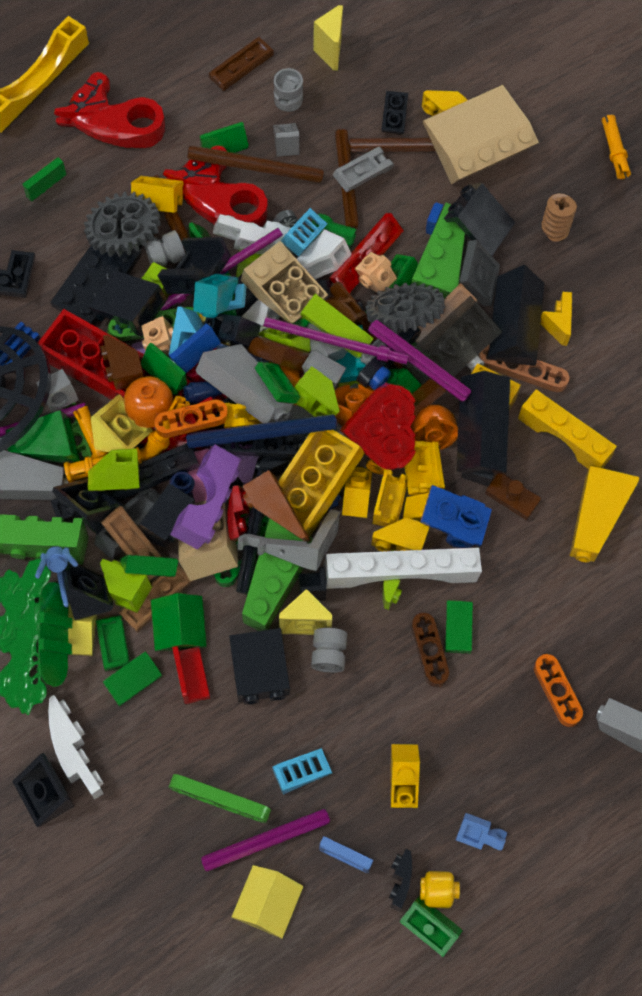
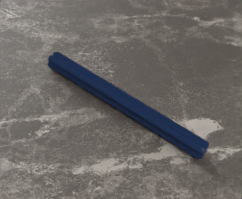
(261, 431)

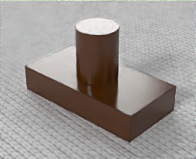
(513, 495)

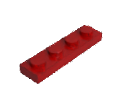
(376, 241)

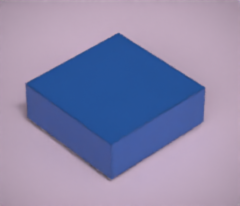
(433, 217)

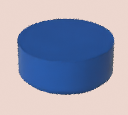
(380, 378)

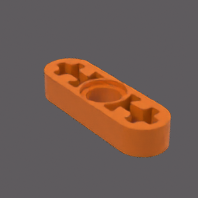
(211, 420)
(572, 705)

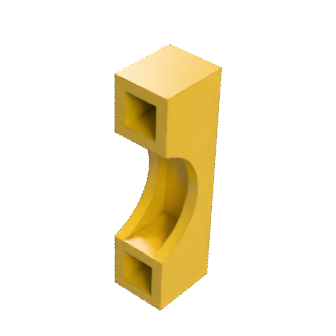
(547, 416)

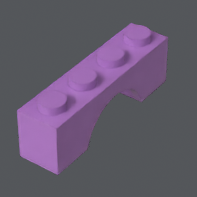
(196, 521)

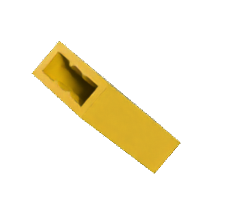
(601, 504)

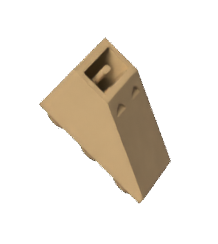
(281, 282)
(213, 557)

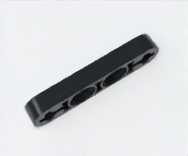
(374, 365)
(259, 449)

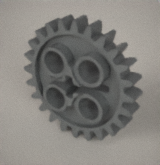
(137, 226)
(406, 306)

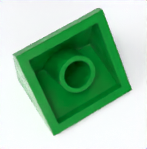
(178, 622)

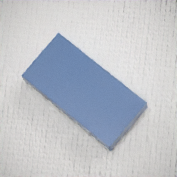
(345, 854)

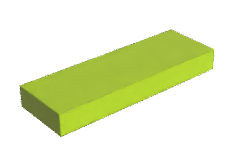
(333, 322)

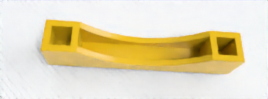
(62, 48)

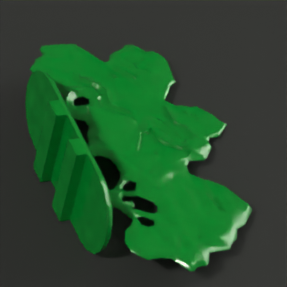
(23, 626)

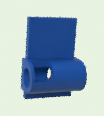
(456, 515)

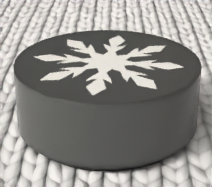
(286, 218)

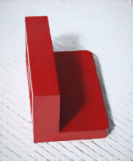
(191, 674)

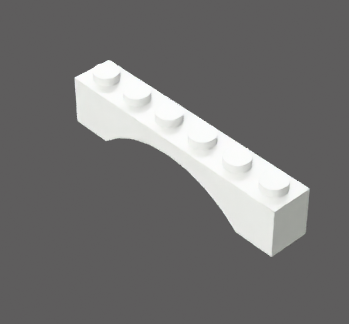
(319, 258)
(446, 565)

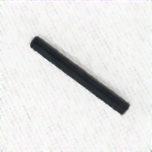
(249, 552)

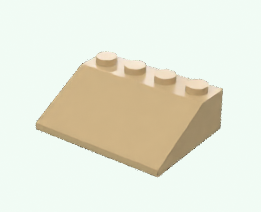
(479, 133)

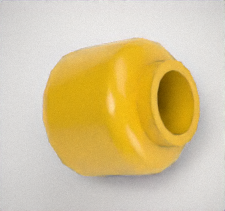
(439, 889)

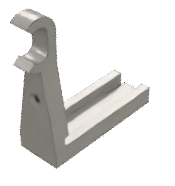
(295, 551)

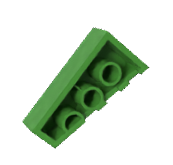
(442, 257)
(36, 536)
(270, 583)

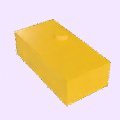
(319, 475)

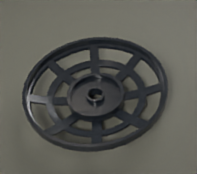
(16, 397)

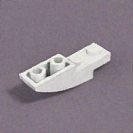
(248, 233)
(66, 741)

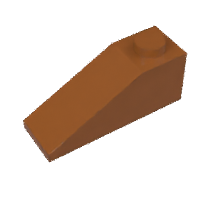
(269, 499)

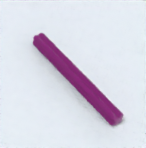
(420, 361)
(265, 840)

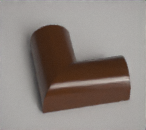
(278, 353)

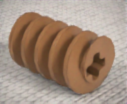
(558, 216)

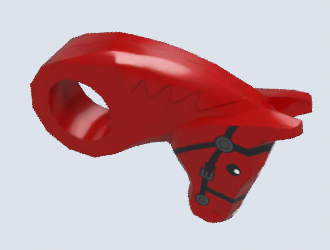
(112, 123)
(211, 197)

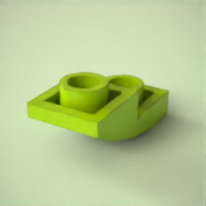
(391, 592)

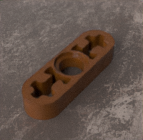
(441, 665)

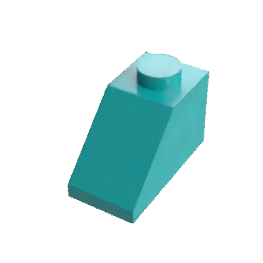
(214, 294)

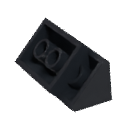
(518, 316)
(484, 424)

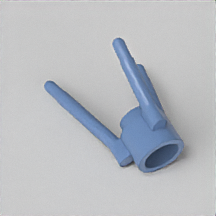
(56, 561)

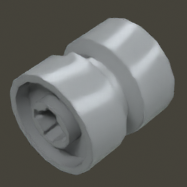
(288, 89)
(165, 249)
(329, 646)

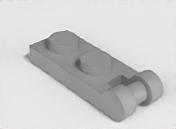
(362, 169)

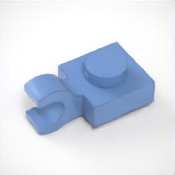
(477, 832)

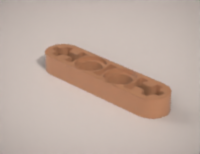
(521, 373)

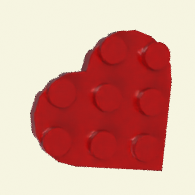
(383, 427)

